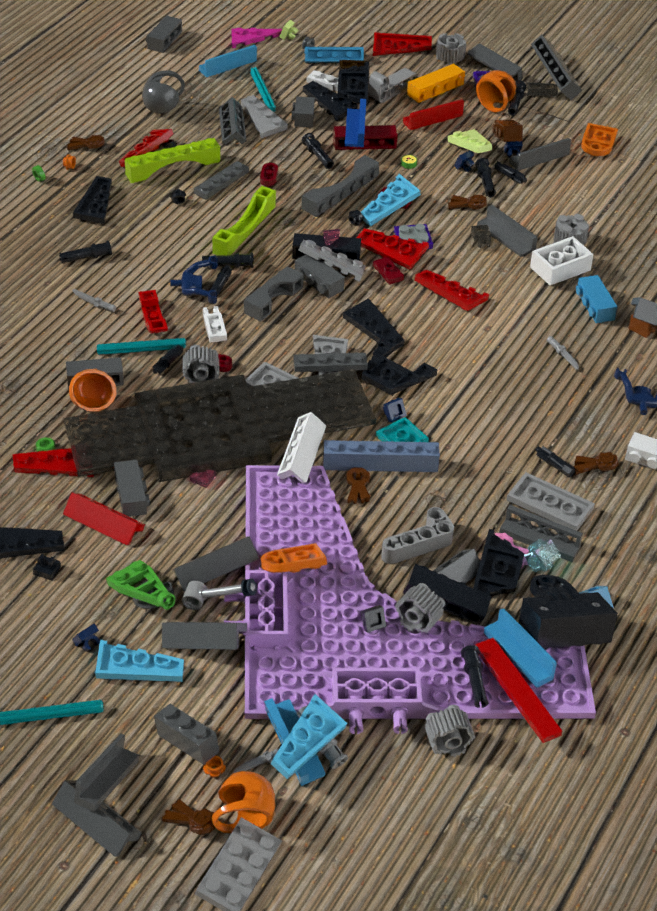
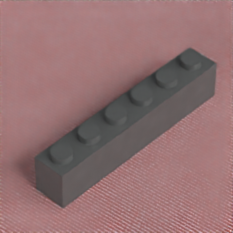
(556, 67)

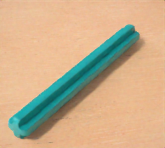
(262, 89)
(140, 346)
(51, 712)

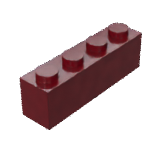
(374, 138)

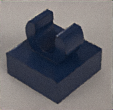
(511, 147)
(465, 161)
(394, 410)
(87, 635)

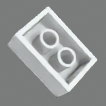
(561, 260)

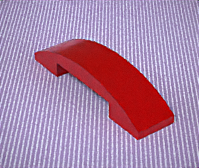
(151, 312)

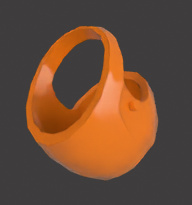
(495, 87)
(92, 390)
(249, 796)

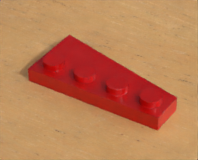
(400, 43)
(149, 143)
(398, 250)
(451, 290)
(46, 461)

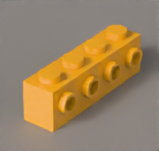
(435, 83)

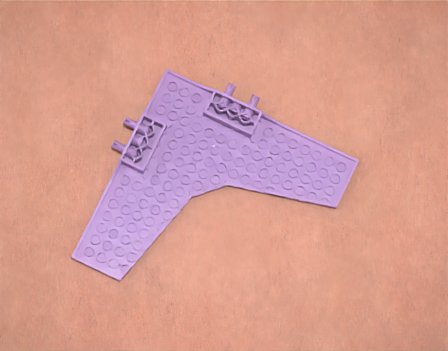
(311, 637)

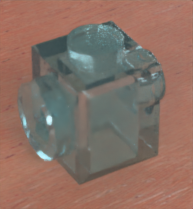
(542, 555)

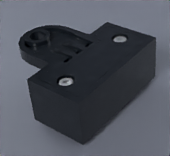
(563, 616)

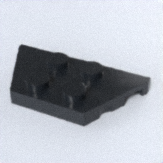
(354, 83)
(498, 566)

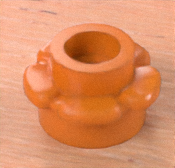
(69, 162)
(216, 762)

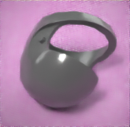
(159, 96)

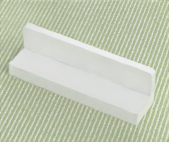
(302, 448)

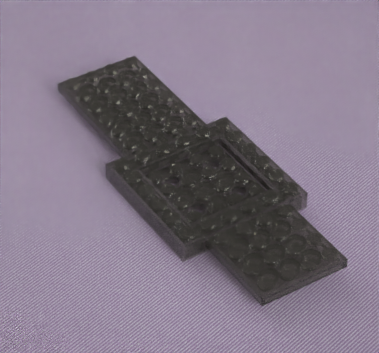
(247, 417)

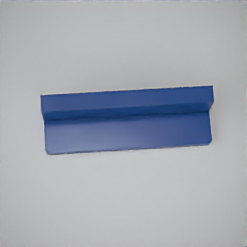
(356, 126)

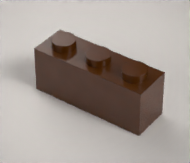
(508, 130)

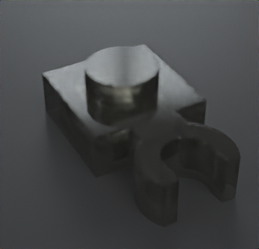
(481, 234)

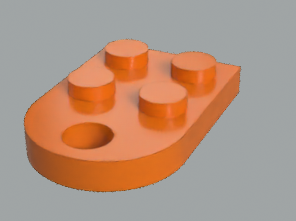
(598, 139)
(293, 559)

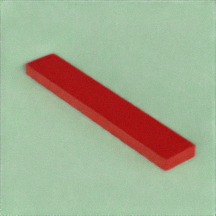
(519, 691)

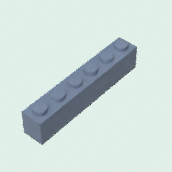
(381, 456)

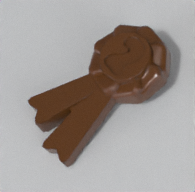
(92, 142)
(473, 202)
(604, 461)
(358, 478)
(198, 821)

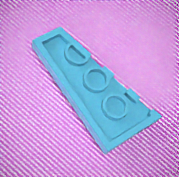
(394, 197)
(308, 736)

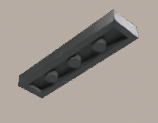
(221, 180)
(329, 362)

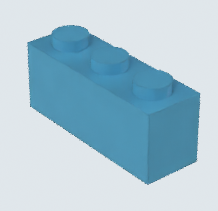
(596, 299)

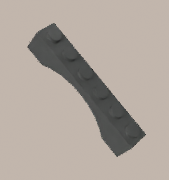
(321, 199)

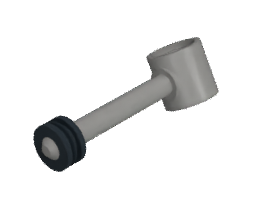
(198, 592)

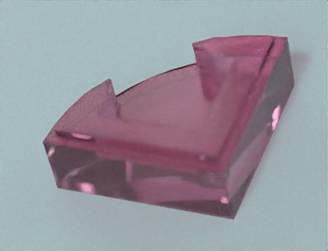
(331, 235)
(203, 478)

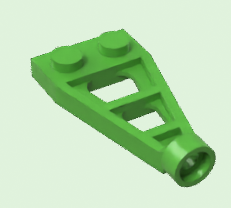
(135, 572)

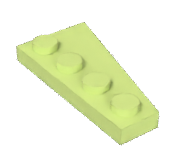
(470, 140)

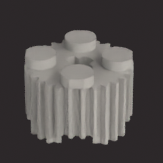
(451, 48)
(571, 226)
(200, 364)
(420, 608)
(449, 731)

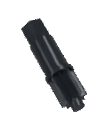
(514, 174)
(221, 279)
(165, 361)
(555, 461)

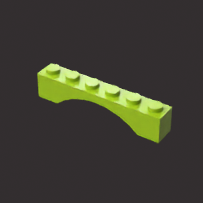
(143, 166)
(228, 240)

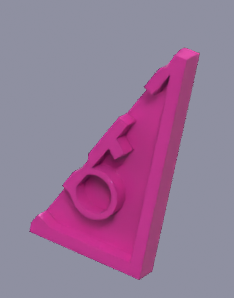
(252, 35)

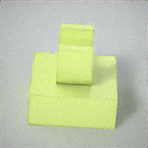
(288, 29)

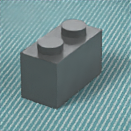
(303, 111)

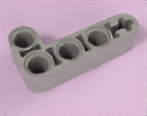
(384, 88)
(419, 541)

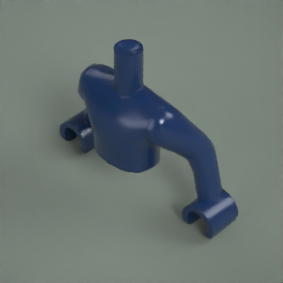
(192, 284)
(637, 395)

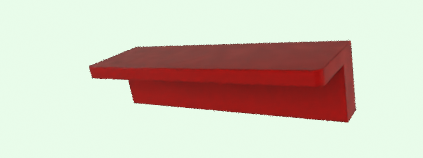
(434, 115)
(102, 518)

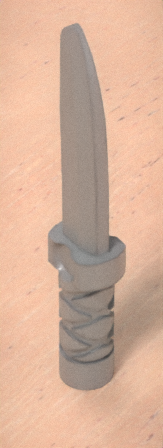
(98, 302)
(561, 350)
(267, 757)

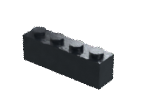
(346, 245)
(458, 597)

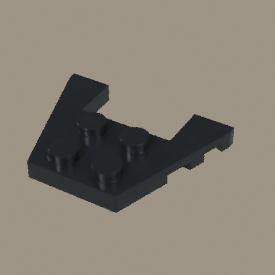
(391, 376)

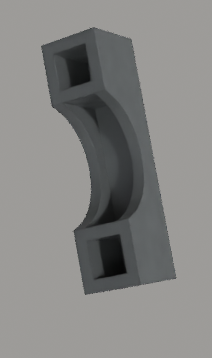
(283, 283)

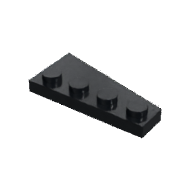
(329, 100)
(95, 201)
(373, 323)
(24, 542)

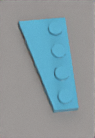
(128, 664)

